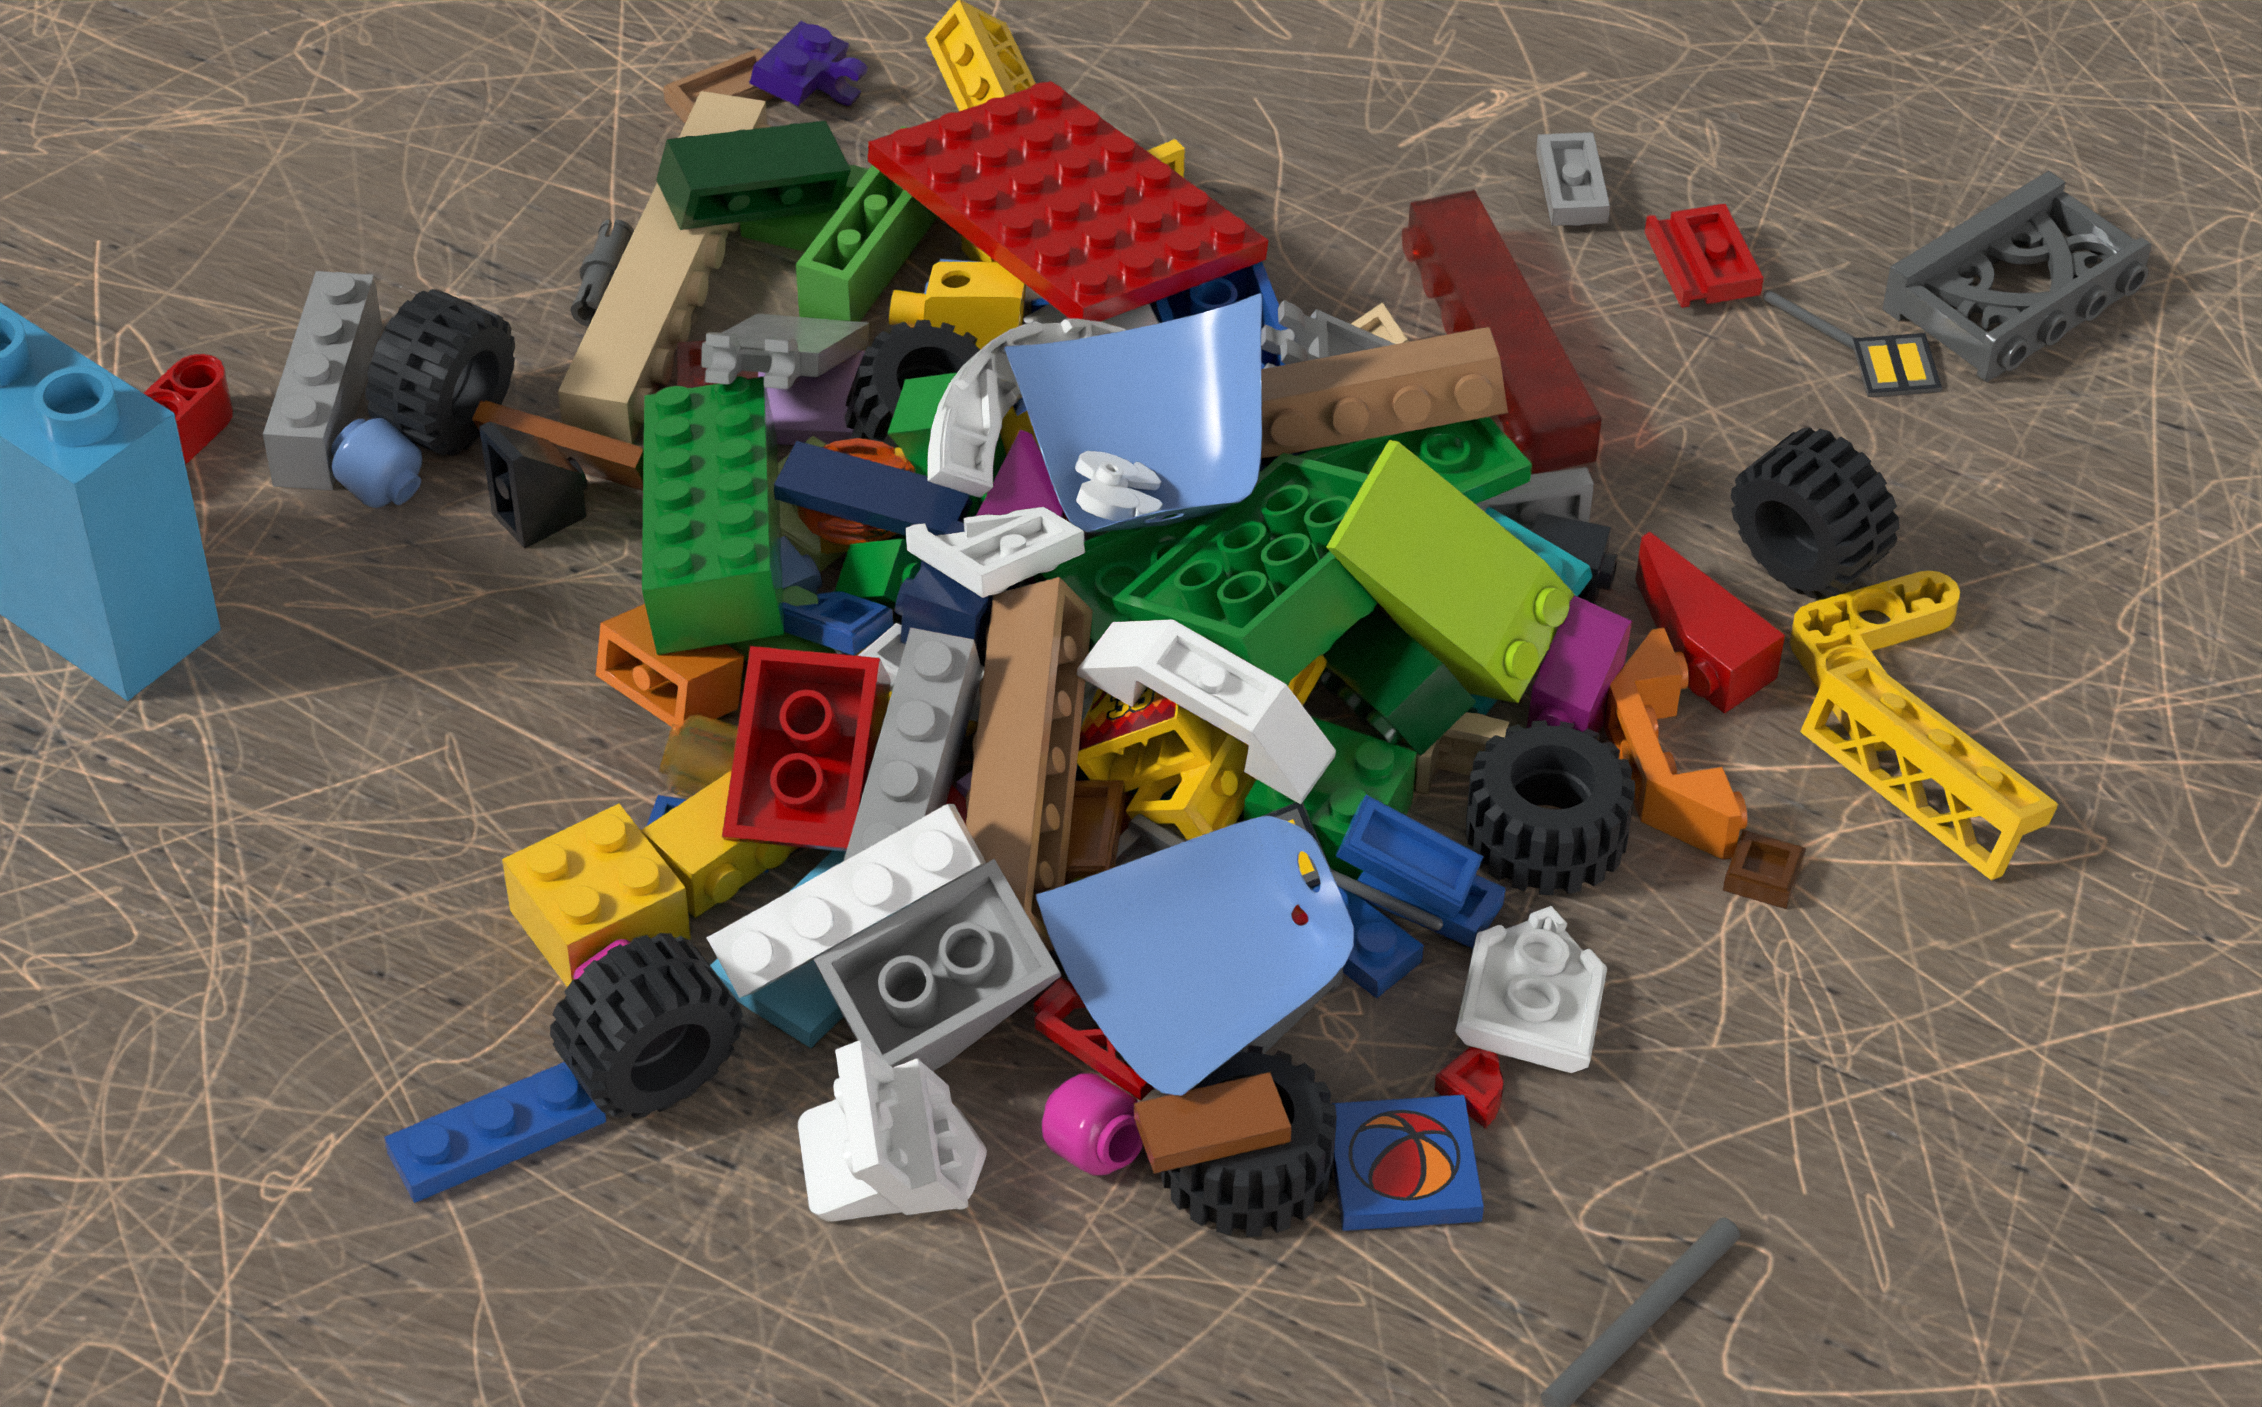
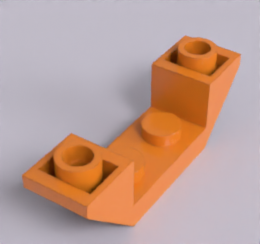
(1688, 805)

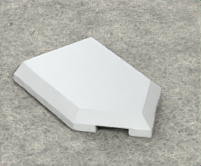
(1533, 994)

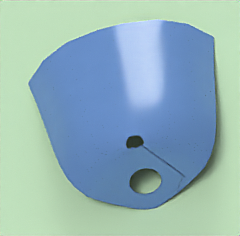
(1156, 395)
(1199, 946)

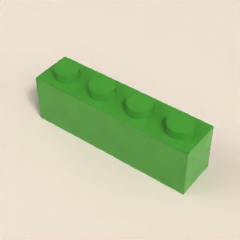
(860, 249)

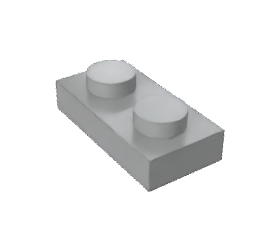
(1572, 179)
(1553, 493)

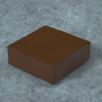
(1764, 869)

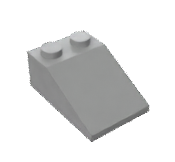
(939, 970)

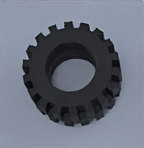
(891, 360)
(437, 368)
(1815, 512)
(1551, 769)
(646, 1025)
(1270, 1182)

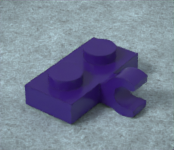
(808, 61)

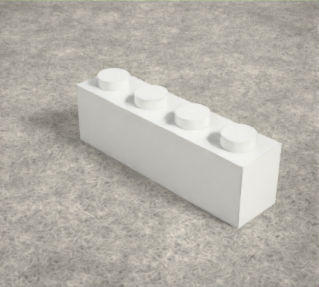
(846, 900)

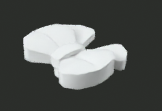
(1108, 489)

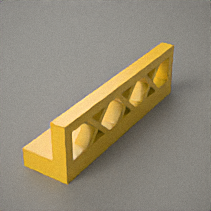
(977, 56)
(1940, 751)
(1215, 792)

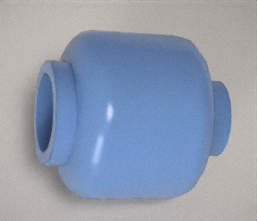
(376, 462)

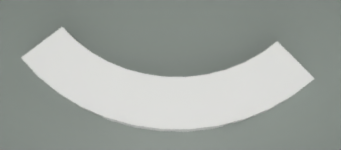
(979, 398)

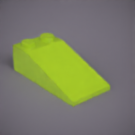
(1451, 575)

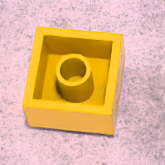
(592, 889)

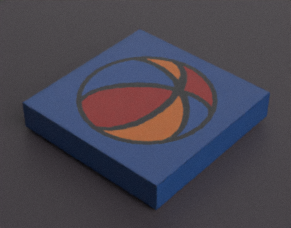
(1405, 1163)

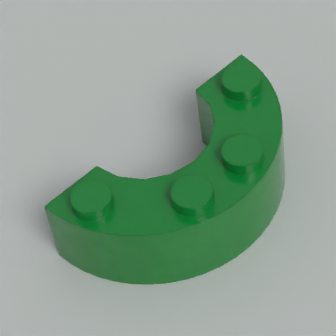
(880, 567)

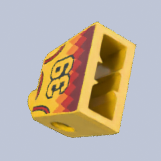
(1141, 741)

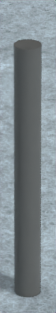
(1641, 1315)

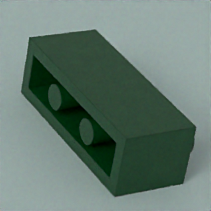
(752, 174)
(1396, 681)

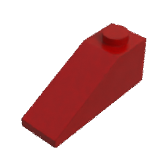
(1723, 640)

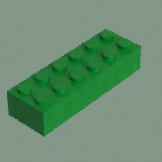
(711, 516)

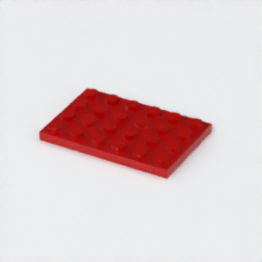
(1067, 202)

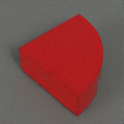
(1476, 1077)

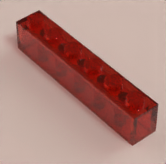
(1482, 287)

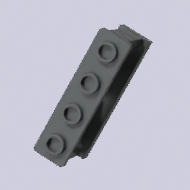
(2036, 214)

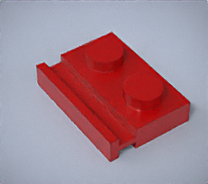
(1704, 255)

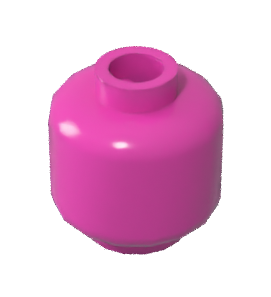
(1092, 1125)

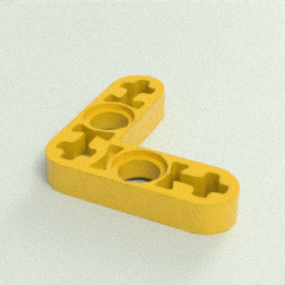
(1827, 643)

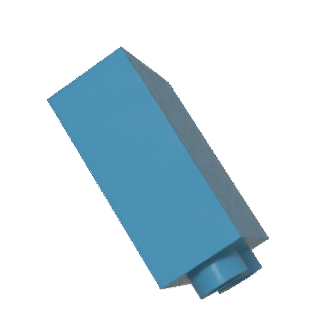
(95, 516)

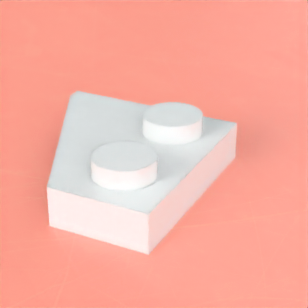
(999, 548)

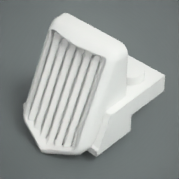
(887, 1142)

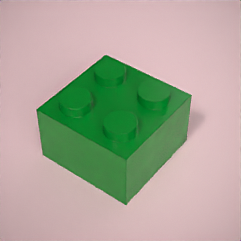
(1358, 769)

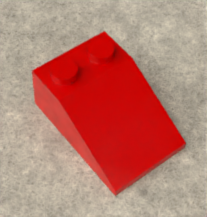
(804, 747)

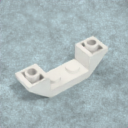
(1219, 687)

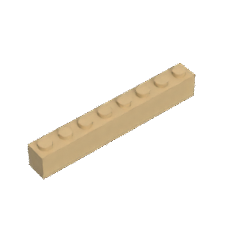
(650, 298)

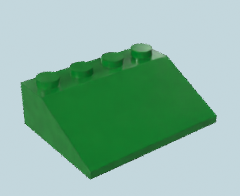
(1262, 571)

